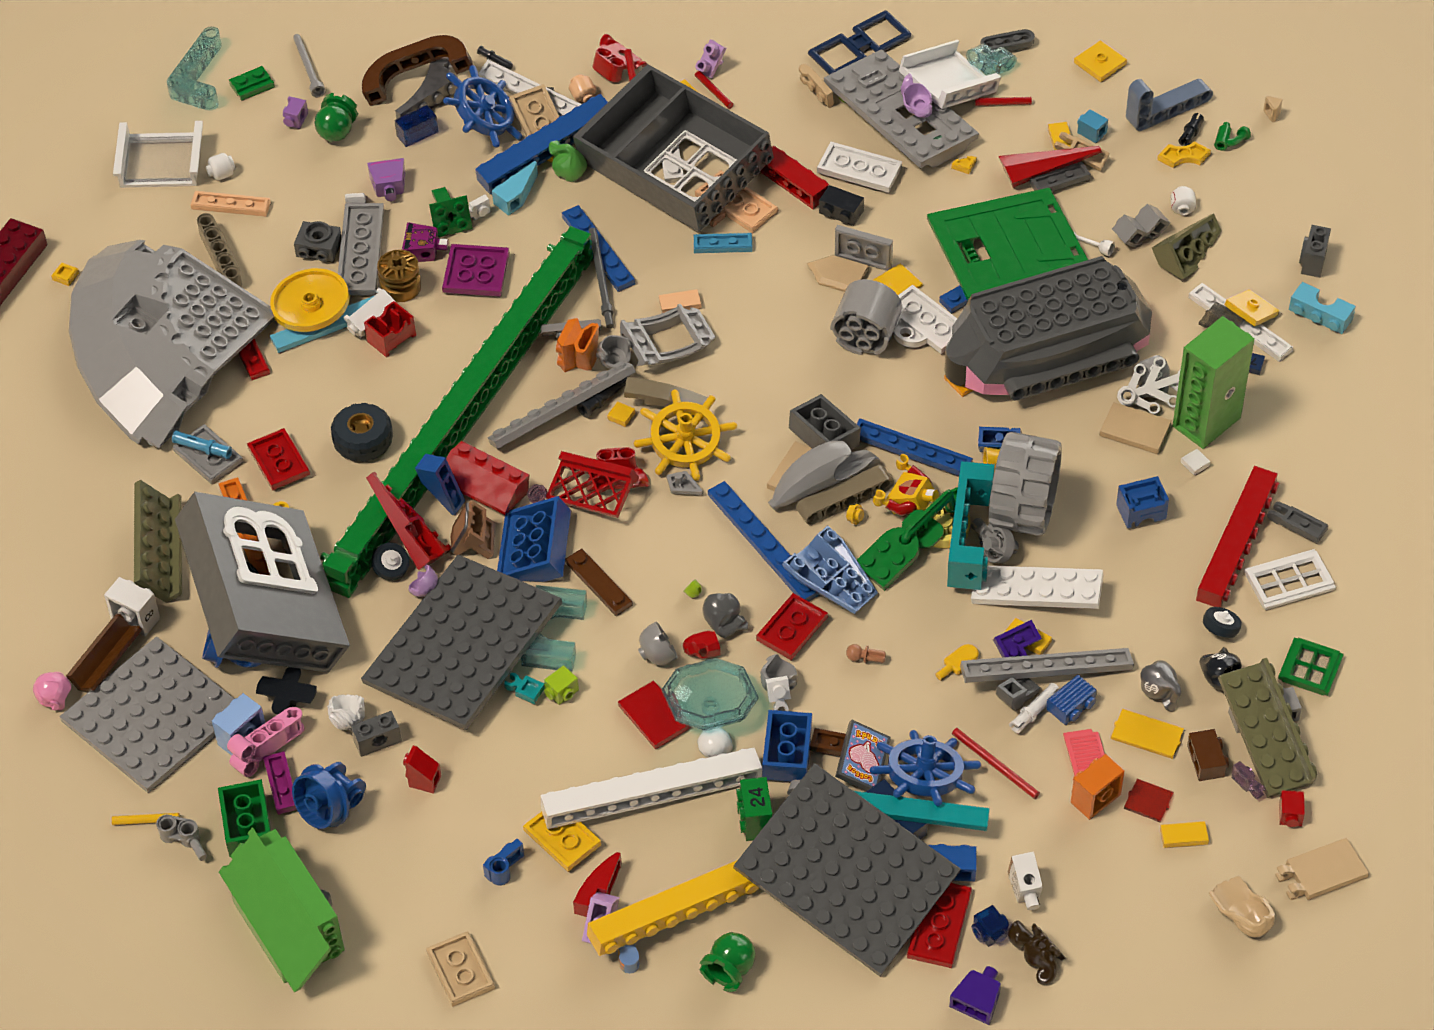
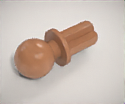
(855, 652)

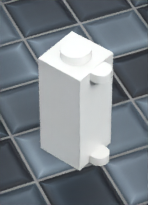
(374, 306)

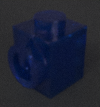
(990, 926)

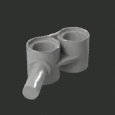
(178, 831)

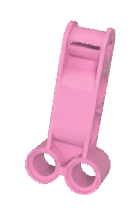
(264, 740)

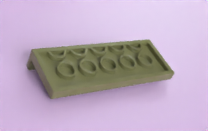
(157, 542)
(1268, 728)

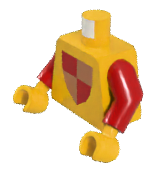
(910, 493)

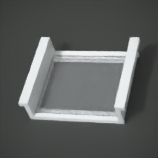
(157, 158)

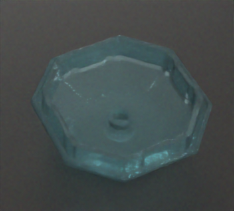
(710, 694)

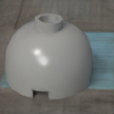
(656, 645)

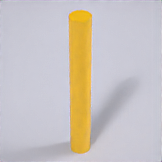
(138, 819)

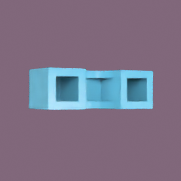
(1333, 316)

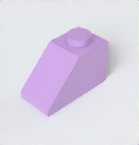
(600, 905)

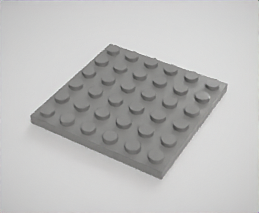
(149, 714)

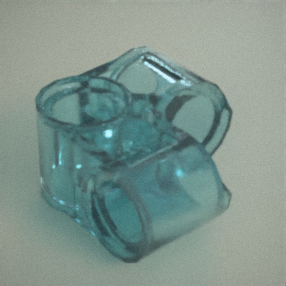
(990, 60)

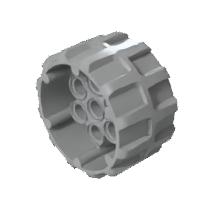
(1025, 483)

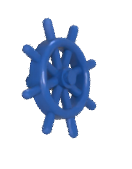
(483, 106)
(925, 767)

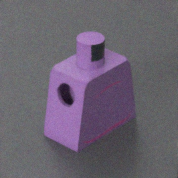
(387, 177)

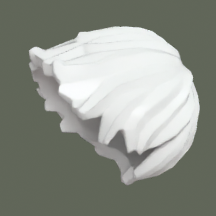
(346, 711)

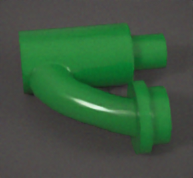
(1223, 136)

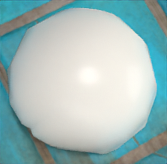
(714, 742)

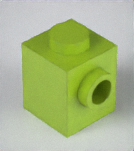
(561, 685)

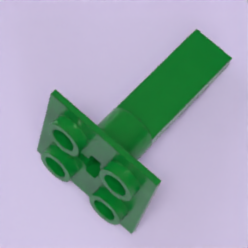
(449, 214)

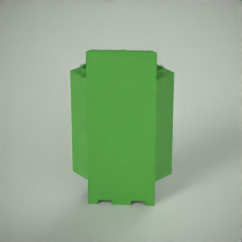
(283, 906)

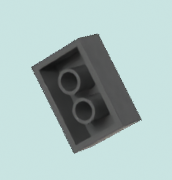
(823, 422)

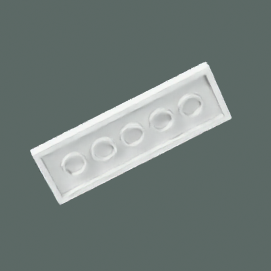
(1040, 587)

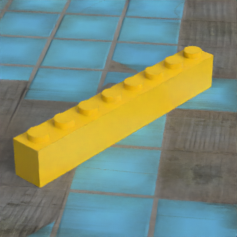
(668, 908)

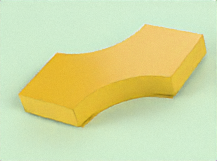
(1177, 155)

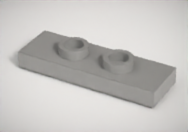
(556, 328)

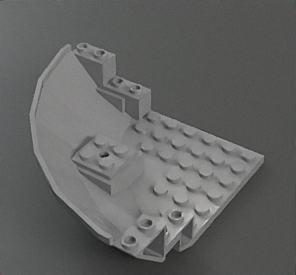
(185, 333)

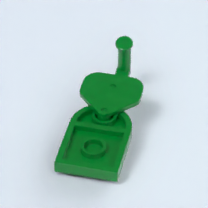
(889, 558)

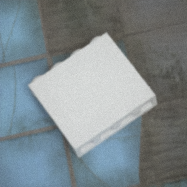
(948, 75)

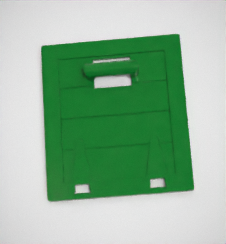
(1016, 233)

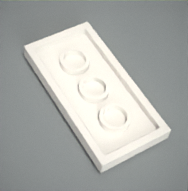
(859, 167)

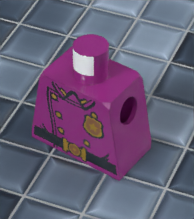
(423, 241)

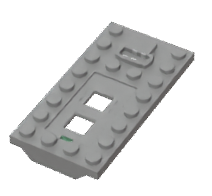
(874, 92)

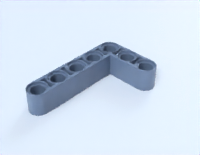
(1145, 111)

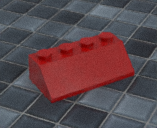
(487, 478)

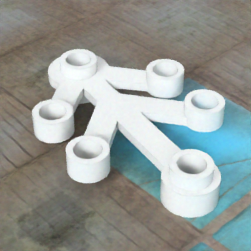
(1150, 387)

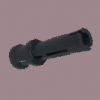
(598, 400)

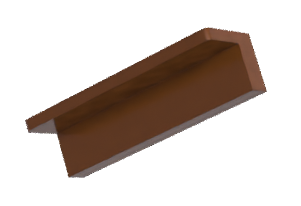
(103, 654)

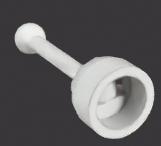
(1105, 247)

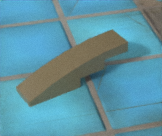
(658, 393)

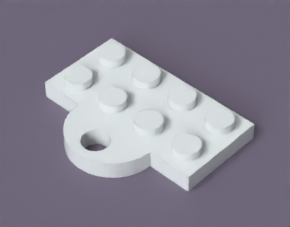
(923, 320)

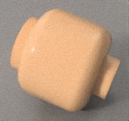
(582, 88)

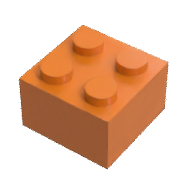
(1097, 786)

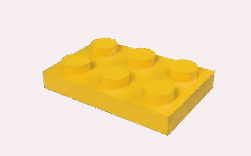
(565, 843)

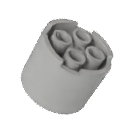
(866, 317)

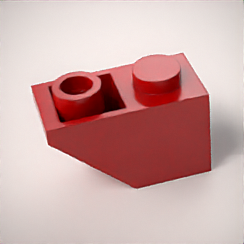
(421, 770)

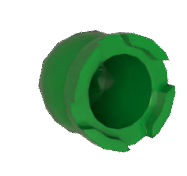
(335, 117)
(728, 960)

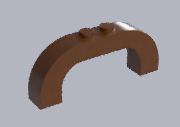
(411, 57)

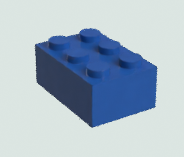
(787, 745)

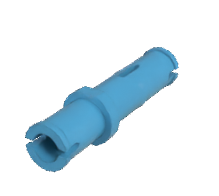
(210, 446)

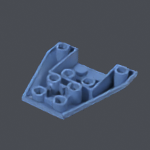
(831, 571)

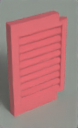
(1083, 748)

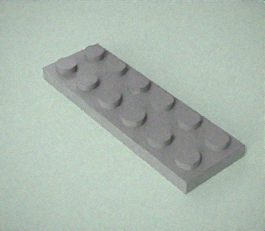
(361, 247)

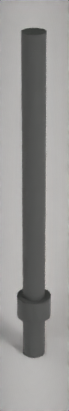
(606, 308)

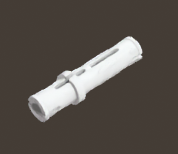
(1029, 713)

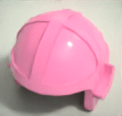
(52, 690)

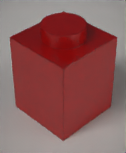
(1291, 808)

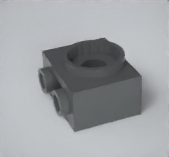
(318, 241)
(1314, 251)

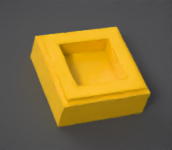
(65, 274)
(621, 414)

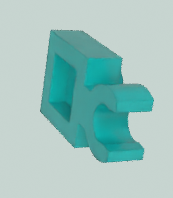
(526, 689)

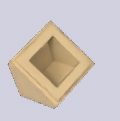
(1272, 107)

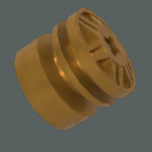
(399, 275)

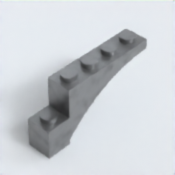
(432, 90)

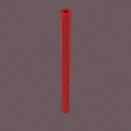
(998, 765)

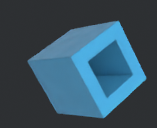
(1092, 126)

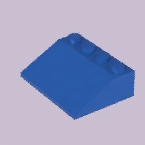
(535, 541)

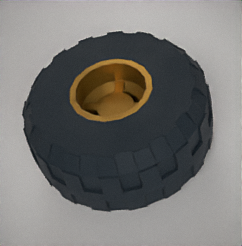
(361, 432)

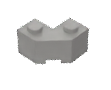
(1147, 224)

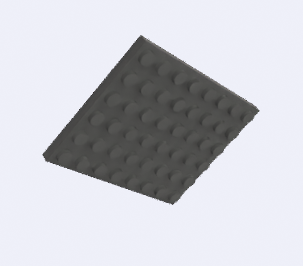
(462, 641)
(847, 869)

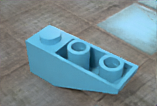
(514, 191)

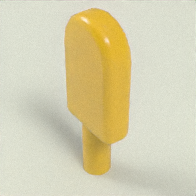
(953, 661)

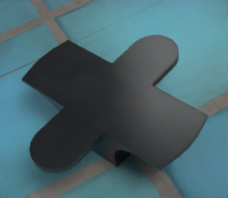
(286, 691)

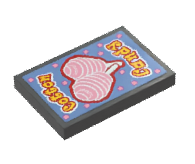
(860, 754)

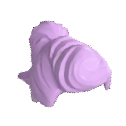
(916, 97)

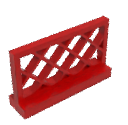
(600, 470)

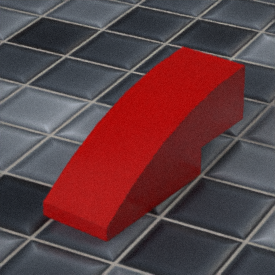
(600, 880)

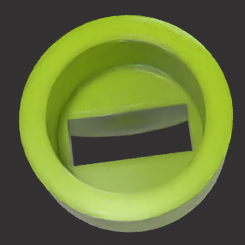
(693, 589)

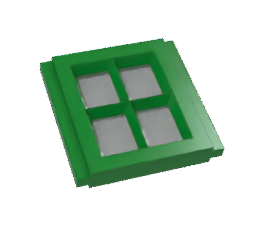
(1310, 666)

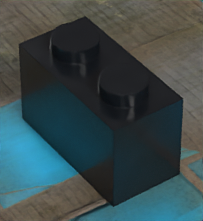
(841, 205)

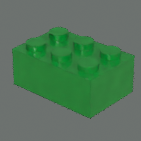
(241, 809)

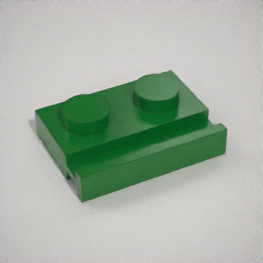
(251, 83)

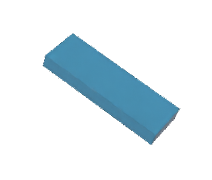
(722, 243)

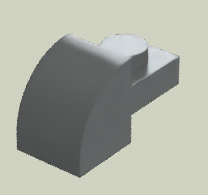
(1016, 692)

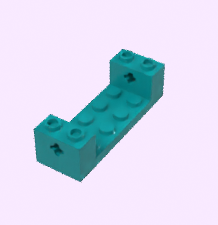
(967, 563)

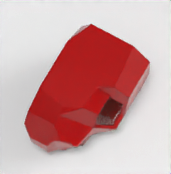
(702, 645)

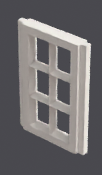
(1294, 595)

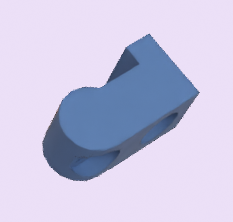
(628, 958)

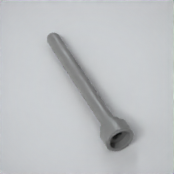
(316, 87)

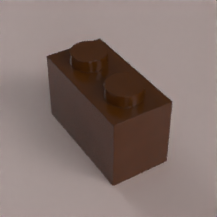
(1207, 754)

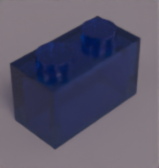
(416, 126)

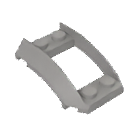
(645, 350)

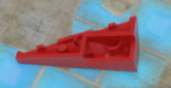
(1028, 165)
(416, 536)

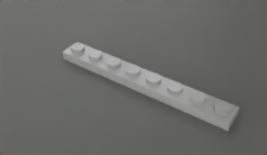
(566, 401)
(1046, 665)

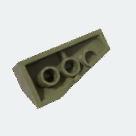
(1185, 249)

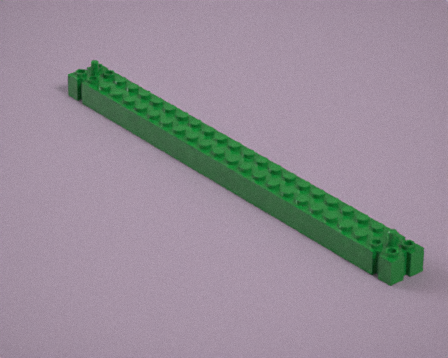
(462, 404)

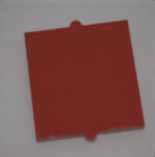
(1148, 800)

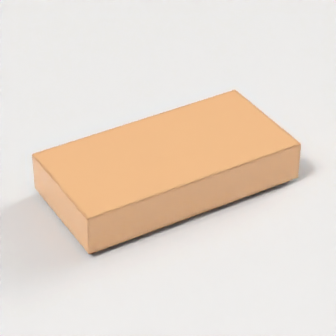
(686, 299)

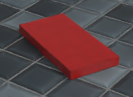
(940, 931)

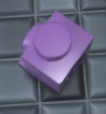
(295, 112)

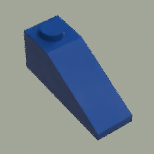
(440, 481)

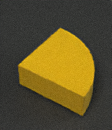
(964, 165)

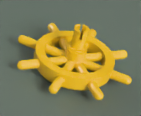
(685, 434)

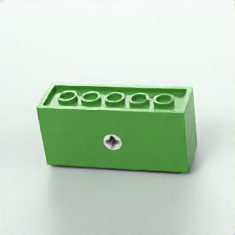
(1212, 382)

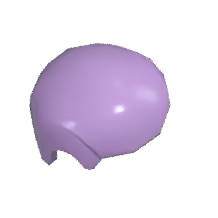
(424, 583)

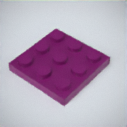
(475, 270)

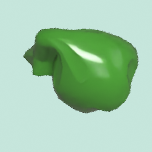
(567, 162)

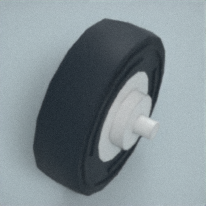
(390, 561)
(1222, 622)

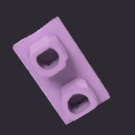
(711, 58)

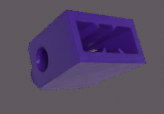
(977, 995)

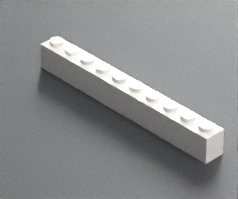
(649, 788)

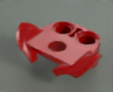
(609, 61)
(621, 456)

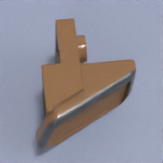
(473, 531)

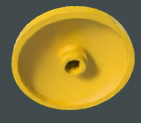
(309, 300)

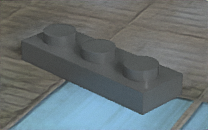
(1061, 177)

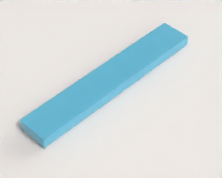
(288, 339)

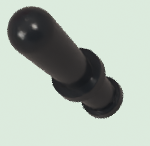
(490, 55)

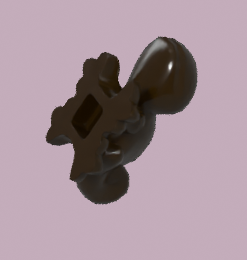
(1038, 950)

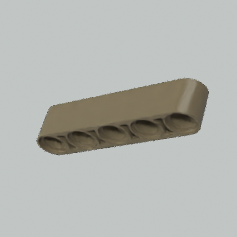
(218, 248)
(843, 494)

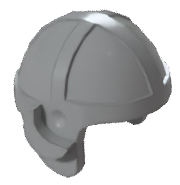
(613, 350)
(777, 668)

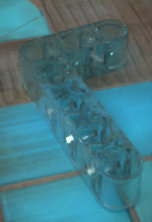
(183, 81)

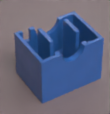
(1142, 501)

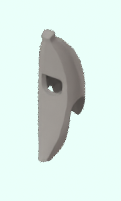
(820, 469)

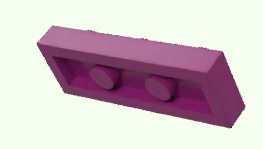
(280, 782)

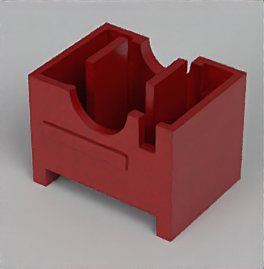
(389, 328)

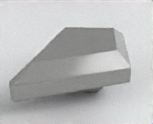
(683, 484)

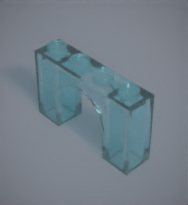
(550, 653)

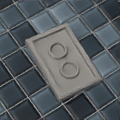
(863, 247)
(209, 467)

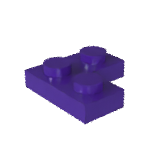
(1015, 640)

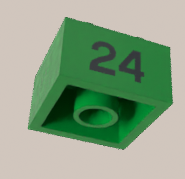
(753, 806)

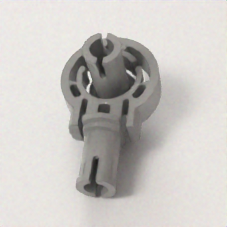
(993, 543)

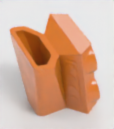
(577, 346)

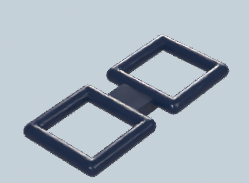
(860, 41)

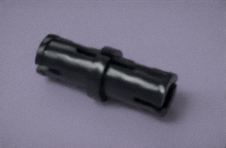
(1191, 129)

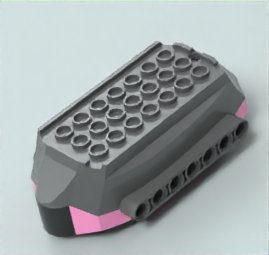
(1048, 331)

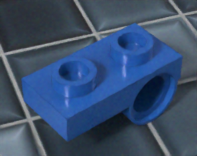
(502, 861)

